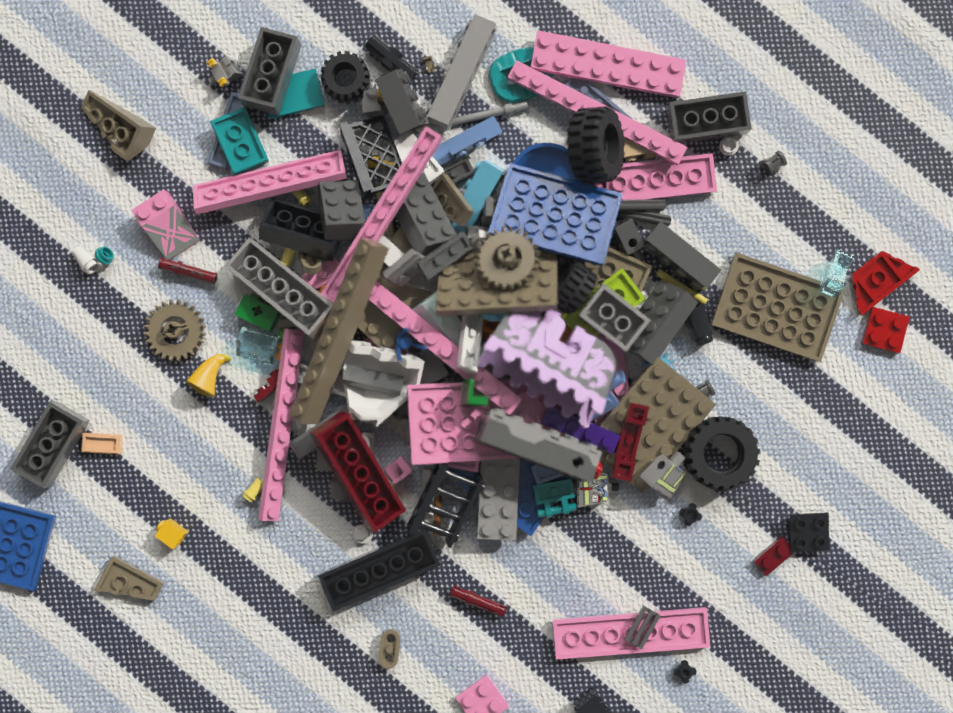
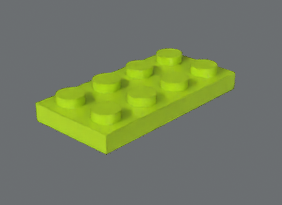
(621, 285)

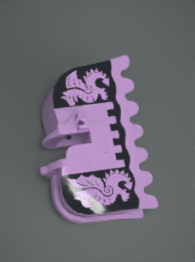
(566, 373)

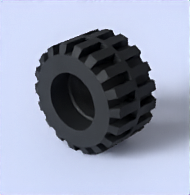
(339, 63)
(574, 287)

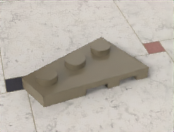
(452, 200)
(128, 580)

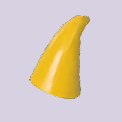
(204, 377)

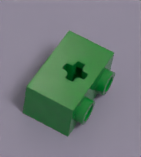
(247, 309)

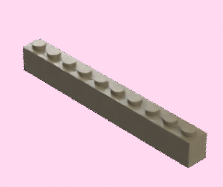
(339, 331)

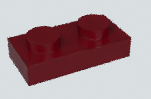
(773, 556)

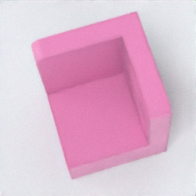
(398, 469)

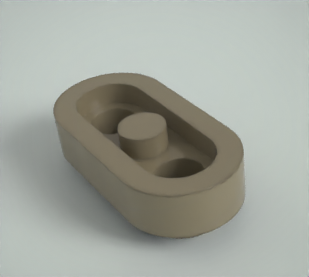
(309, 263)
(389, 647)

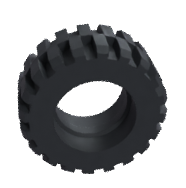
(595, 144)
(746, 458)

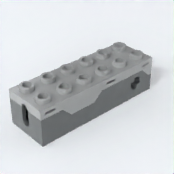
(539, 446)

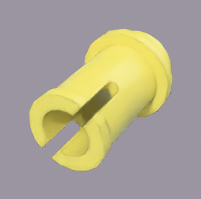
(302, 197)
(288, 256)
(253, 490)

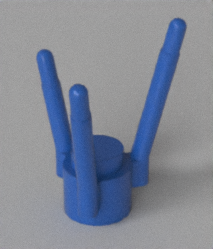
(404, 341)

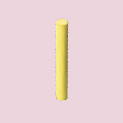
(666, 277)

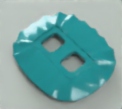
(503, 66)

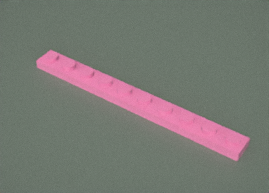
(574, 100)
(389, 202)
(441, 347)
(281, 425)

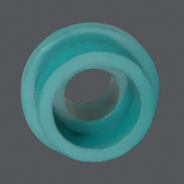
(104, 255)

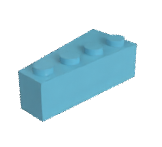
(479, 188)

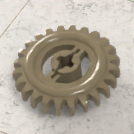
(509, 242)
(158, 338)

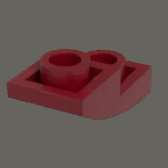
(265, 391)

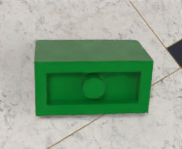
(467, 398)

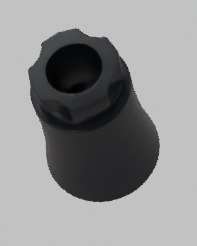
(699, 326)

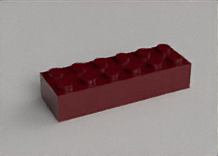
(357, 471)

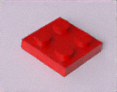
(885, 330)

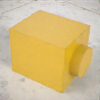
(171, 533)

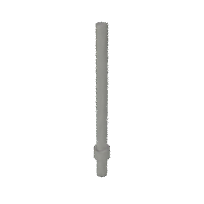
(508, 109)

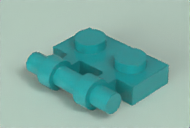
(552, 492)

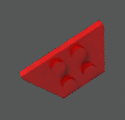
(878, 279)

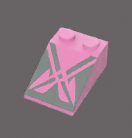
(165, 224)

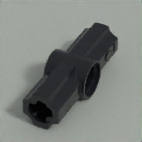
(390, 57)

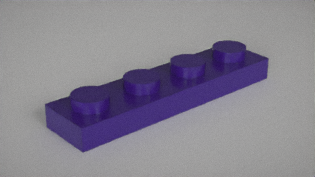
(593, 435)

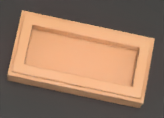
(101, 443)

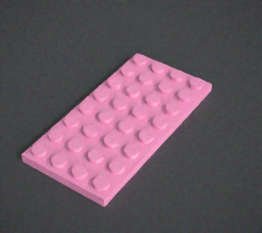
(445, 429)

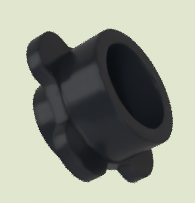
(696, 516)
(684, 676)

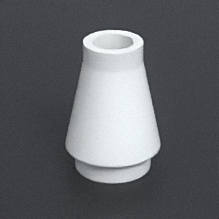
(85, 260)

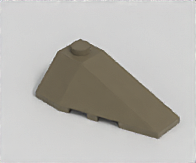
(122, 129)

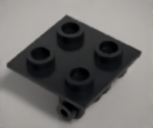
(809, 532)

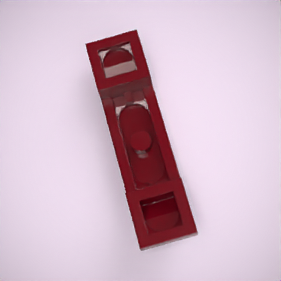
(628, 443)

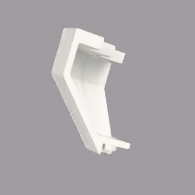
(374, 405)

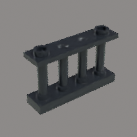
(433, 489)

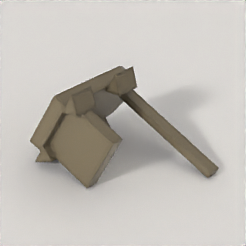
(430, 67)

